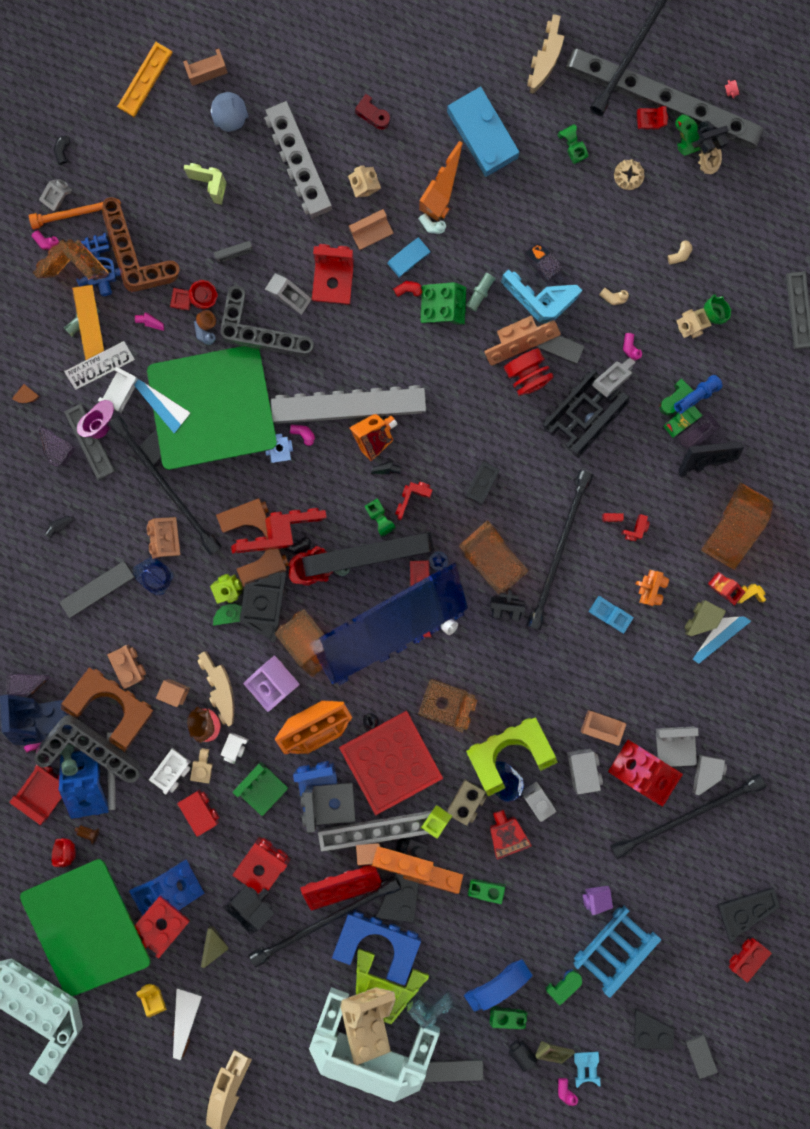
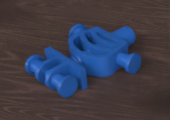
(103, 284)

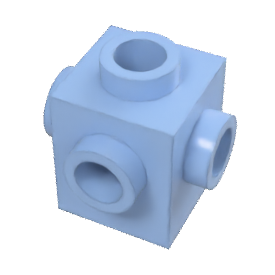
(284, 453)

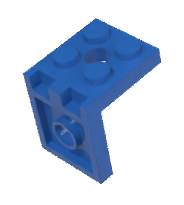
(320, 774)
(83, 786)
(166, 886)

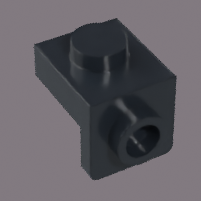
(411, 847)

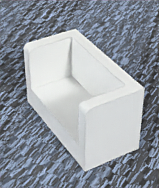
(120, 389)

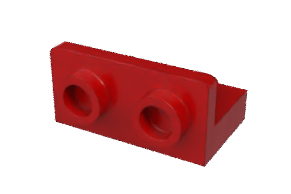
(749, 959)

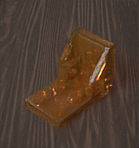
(739, 527)
(492, 558)

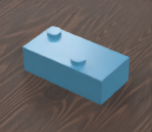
(483, 131)

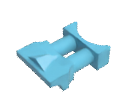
(583, 1060)

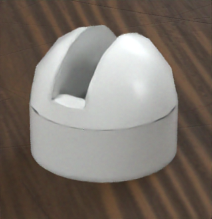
(449, 627)

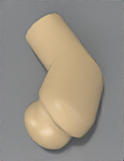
(614, 298)

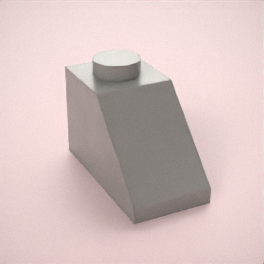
(288, 293)
(708, 773)

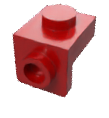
(652, 118)
(641, 526)

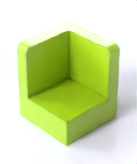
(436, 821)

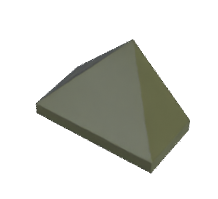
(213, 946)
(553, 1052)

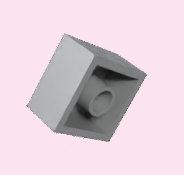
(584, 771)

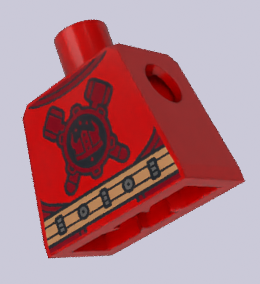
(507, 835)

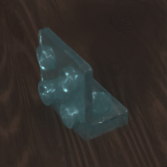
(428, 1018)

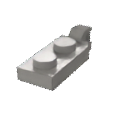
(614, 377)

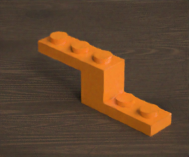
(417, 870)

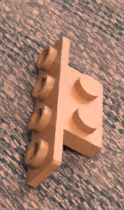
(519, 338)

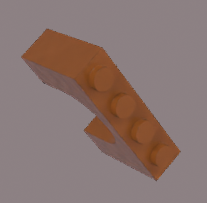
(253, 514)
(93, 686)

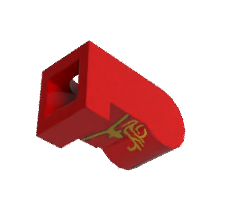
(725, 586)

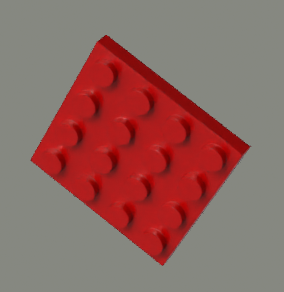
(391, 762)

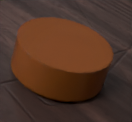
(206, 320)

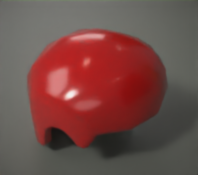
(198, 293)
(63, 853)

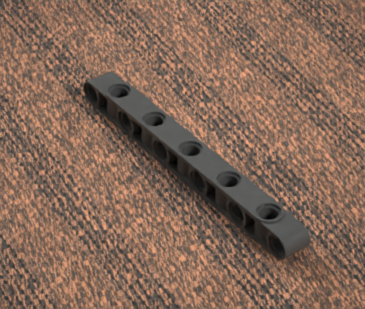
(650, 91)

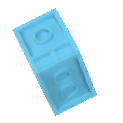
(556, 297)

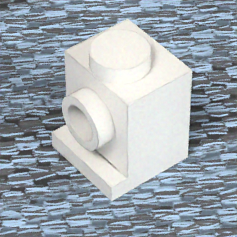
(233, 747)

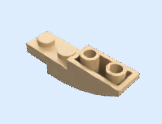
(547, 58)
(223, 695)
(224, 1091)

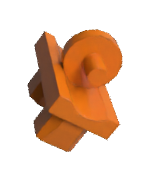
(650, 586)

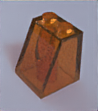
(296, 638)

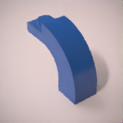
(500, 987)

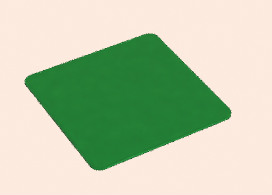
(225, 405)
(85, 928)

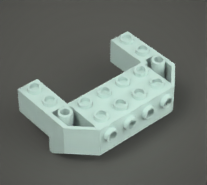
(42, 1009)
(386, 1076)

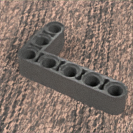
(259, 333)
(88, 747)

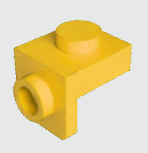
(752, 590)
(151, 1000)

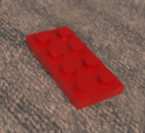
(341, 887)

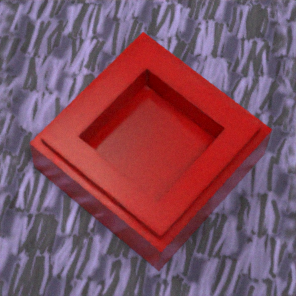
(180, 299)
(612, 517)

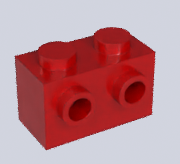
(198, 812)

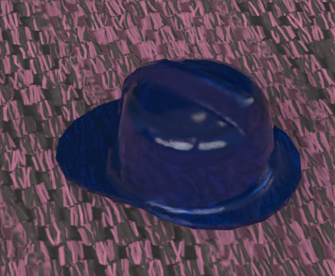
(153, 575)
(512, 781)

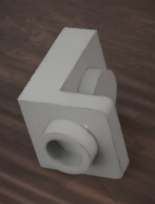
(55, 194)

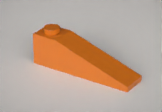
(438, 194)

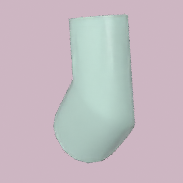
(432, 227)

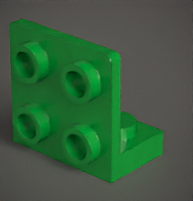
(443, 303)
(261, 789)

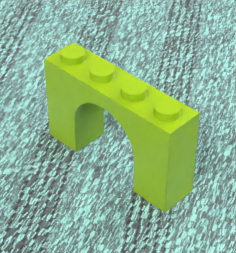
(526, 734)

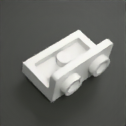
(170, 770)

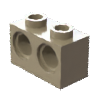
(462, 800)

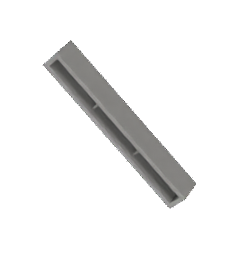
(349, 405)

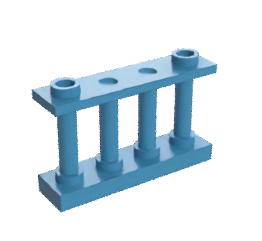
(636, 955)

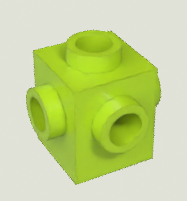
(227, 588)

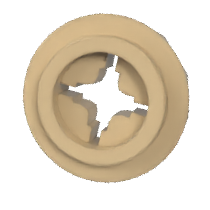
(712, 165)
(621, 178)

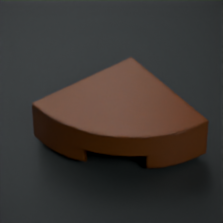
(25, 395)

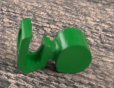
(576, 150)
(377, 513)

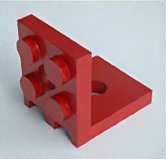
(333, 264)
(649, 777)
(269, 857)
(151, 935)

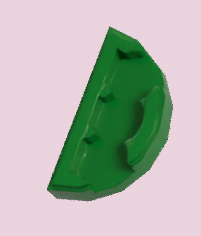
(227, 614)

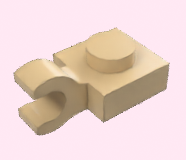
(201, 769)

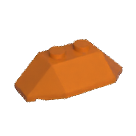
(313, 727)

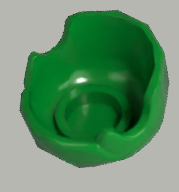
(717, 310)

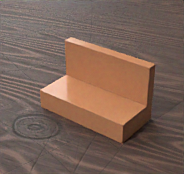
(371, 229)

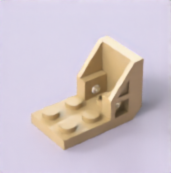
(365, 1023)

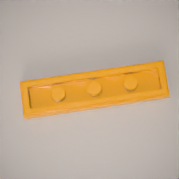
(145, 79)
(88, 320)

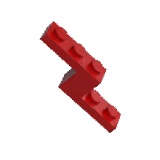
(278, 531)

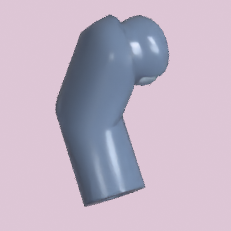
(203, 335)

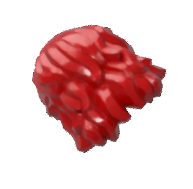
(297, 572)

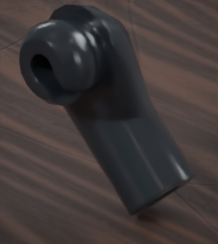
(300, 546)

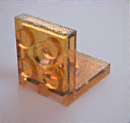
(64, 252)
(457, 709)

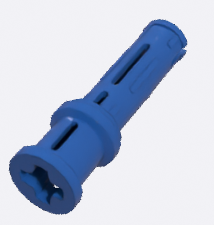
(703, 391)

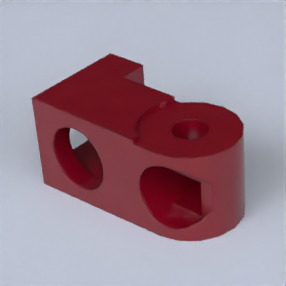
(378, 118)

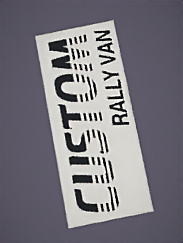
(99, 365)

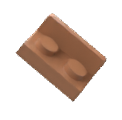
(163, 537)
(126, 666)

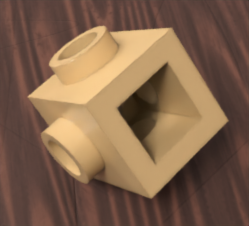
(364, 181)
(693, 323)

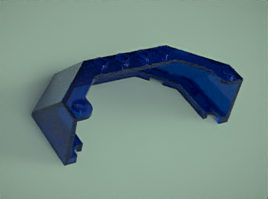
(391, 625)

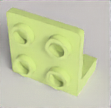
(213, 176)

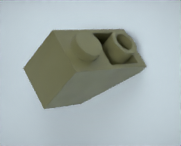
(706, 618)

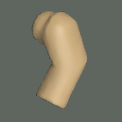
(682, 255)

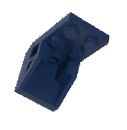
(27, 721)

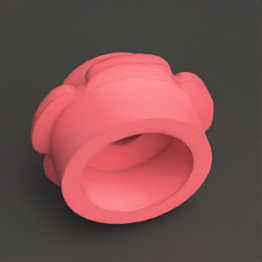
(732, 89)

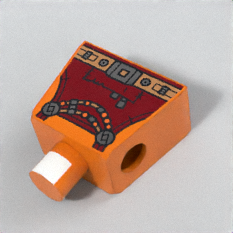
(373, 434)

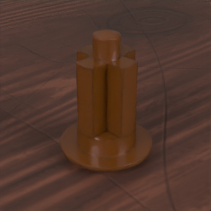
(87, 833)

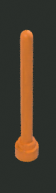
(38, 220)

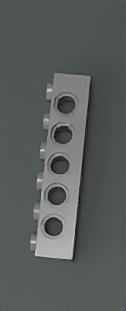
(282, 114)
(372, 831)

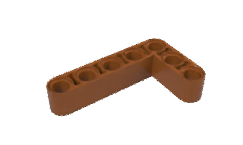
(128, 253)

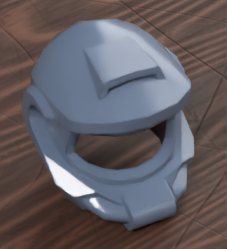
(228, 111)

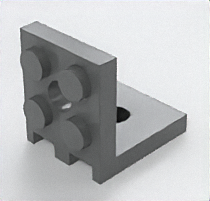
(317, 806)

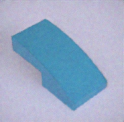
(408, 257)
(611, 614)

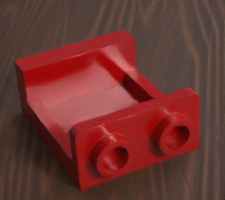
(38, 794)

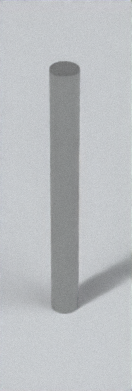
(111, 784)

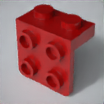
(420, 489)

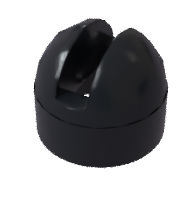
(366, 722)

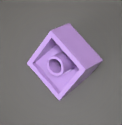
(271, 683)

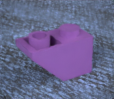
(597, 899)

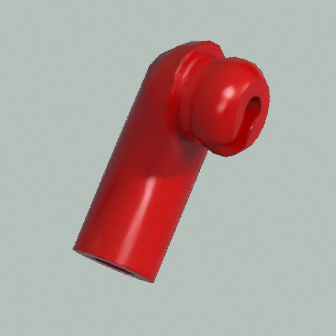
(408, 286)

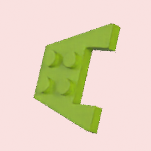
(402, 994)

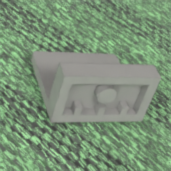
(677, 745)

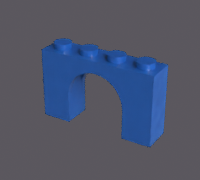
(358, 927)

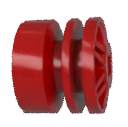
(529, 372)

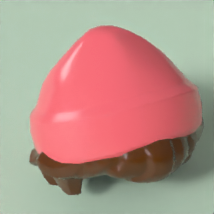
(203, 725)

